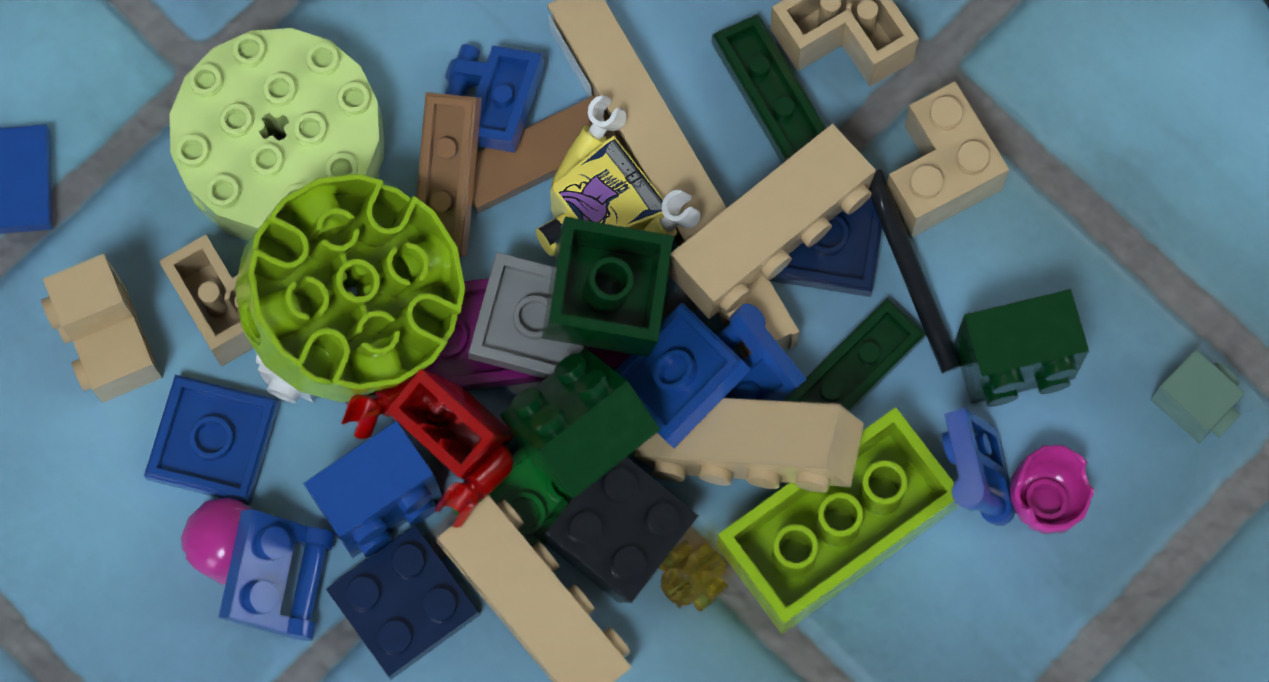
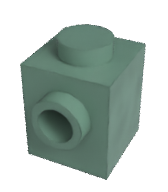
(1200, 397)

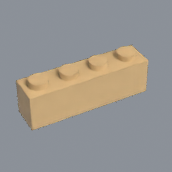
(771, 221)
(763, 445)
(530, 599)

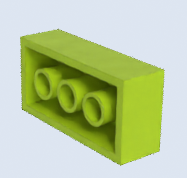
(813, 545)

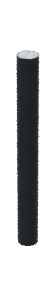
(913, 274)

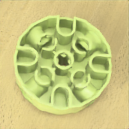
(266, 88)

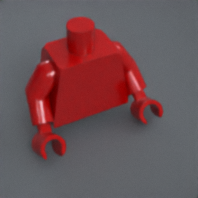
(450, 427)

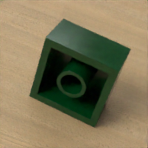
(607, 287)
(1021, 348)
(579, 421)

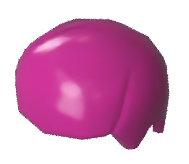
(1051, 489)
(211, 536)

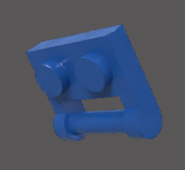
(772, 371)
(980, 466)
(261, 571)

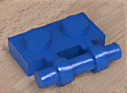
(506, 89)

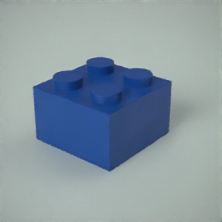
(375, 491)

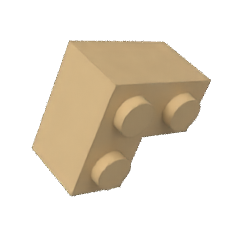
(868, 30)
(956, 161)
(209, 297)
(97, 314)

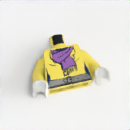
(607, 187)

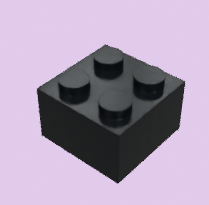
(618, 529)

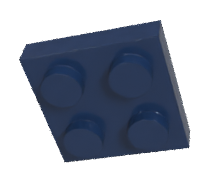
(403, 602)

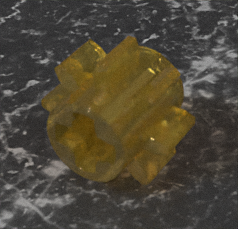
(693, 575)

